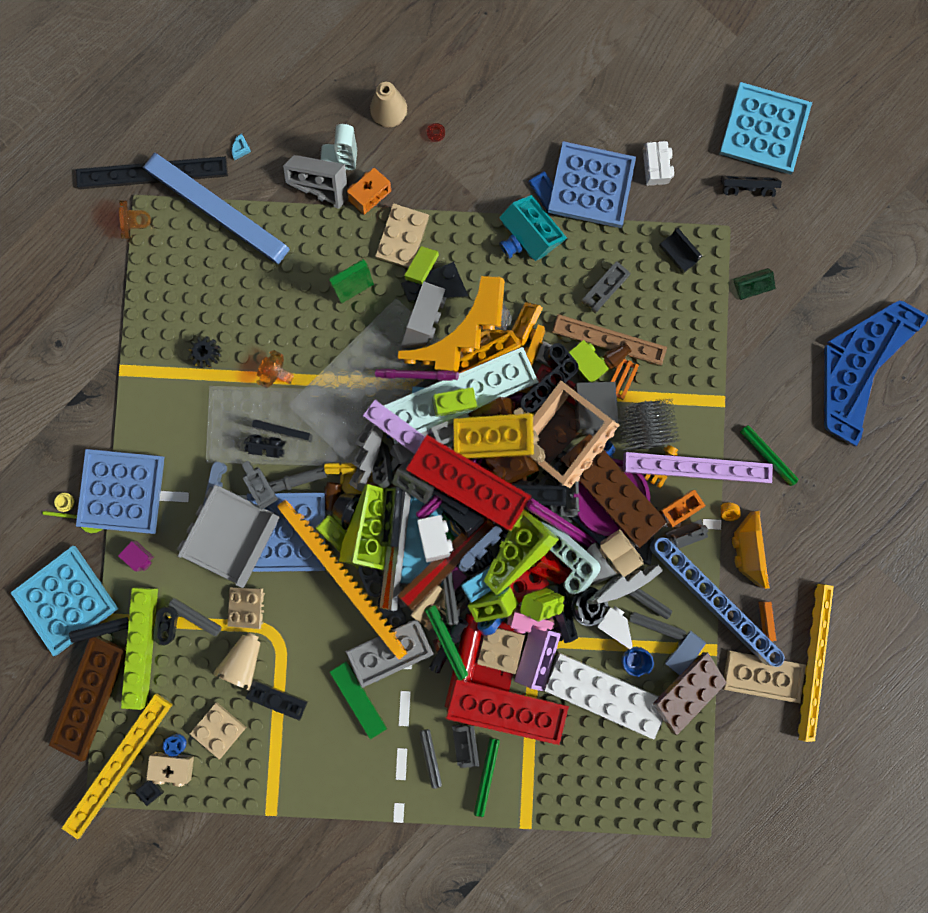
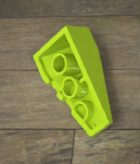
(363, 536)
(520, 550)

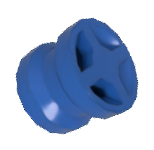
(510, 246)
(171, 748)

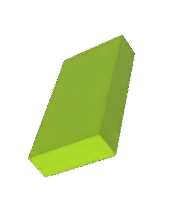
(421, 265)

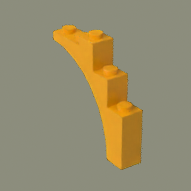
(484, 312)

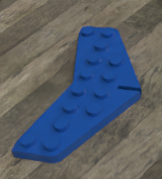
(851, 371)

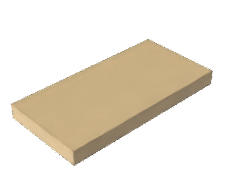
(751, 676)

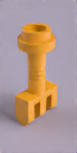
(670, 451)

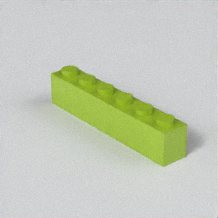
(139, 648)

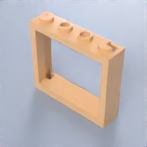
(593, 448)

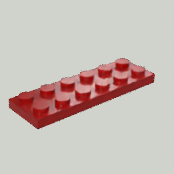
(468, 482)
(507, 711)

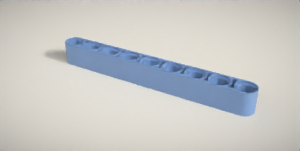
(216, 208)
(725, 605)

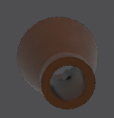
(616, 355)
(332, 492)

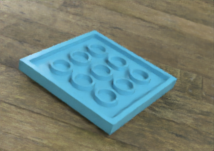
(765, 128)
(63, 599)

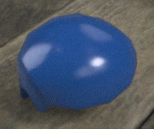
(637, 661)

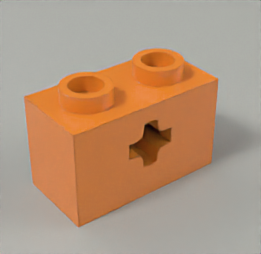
(369, 191)
(682, 508)

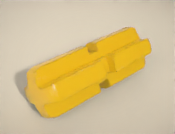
(336, 468)

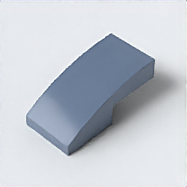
(685, 653)

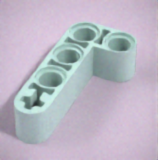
(344, 147)
(579, 565)

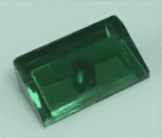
(754, 283)

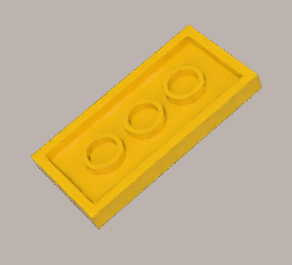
(494, 436)

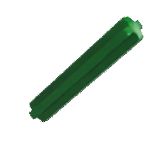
(769, 455)
(446, 642)
(486, 777)

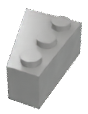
(319, 177)
(423, 317)

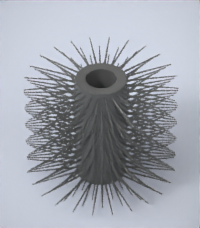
(647, 424)

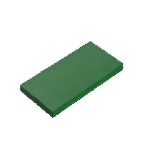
(352, 281)

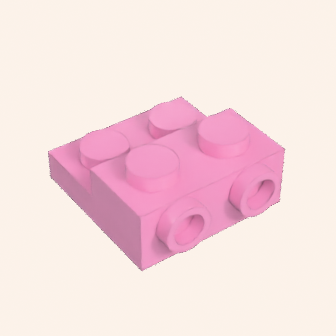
(524, 624)

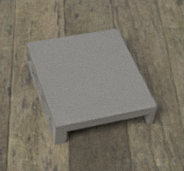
(228, 535)

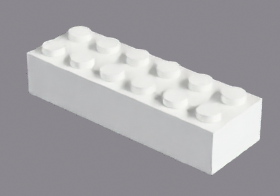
(604, 695)

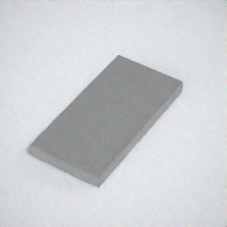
(376, 661)

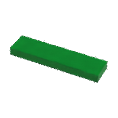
(358, 700)

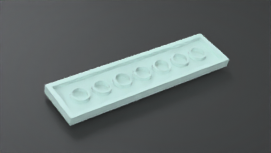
(490, 381)

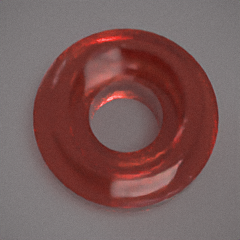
(436, 137)

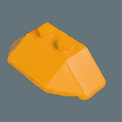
(492, 345)
(750, 550)

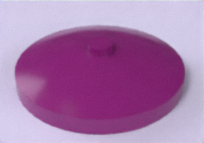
(592, 514)

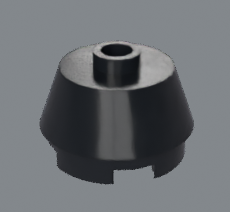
(345, 508)
(587, 613)

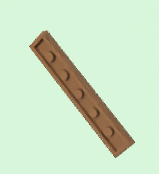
(608, 339)

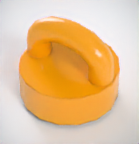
(730, 511)

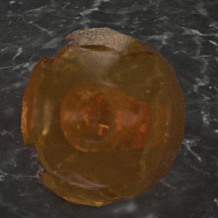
(128, 219)
(271, 369)

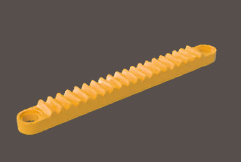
(340, 576)

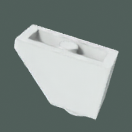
(616, 626)

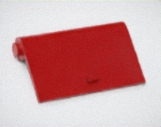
(469, 651)

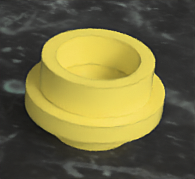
(64, 502)

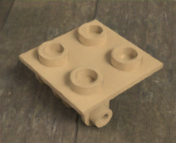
(434, 598)
(245, 607)

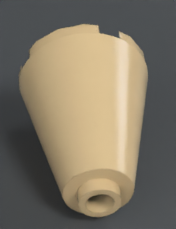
(388, 105)
(240, 662)

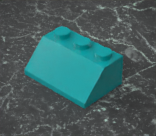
(532, 227)

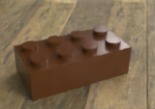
(509, 467)

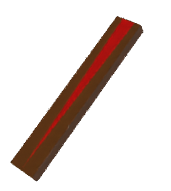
(440, 569)

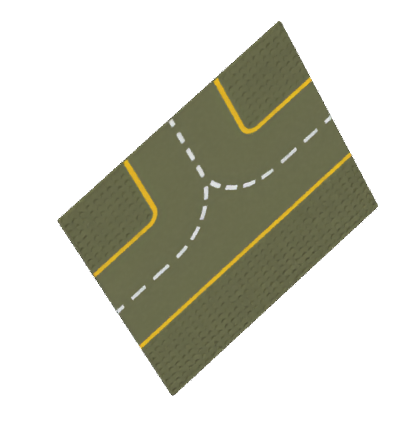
(202, 281)

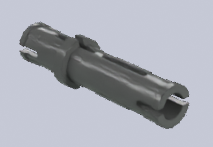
(298, 479)

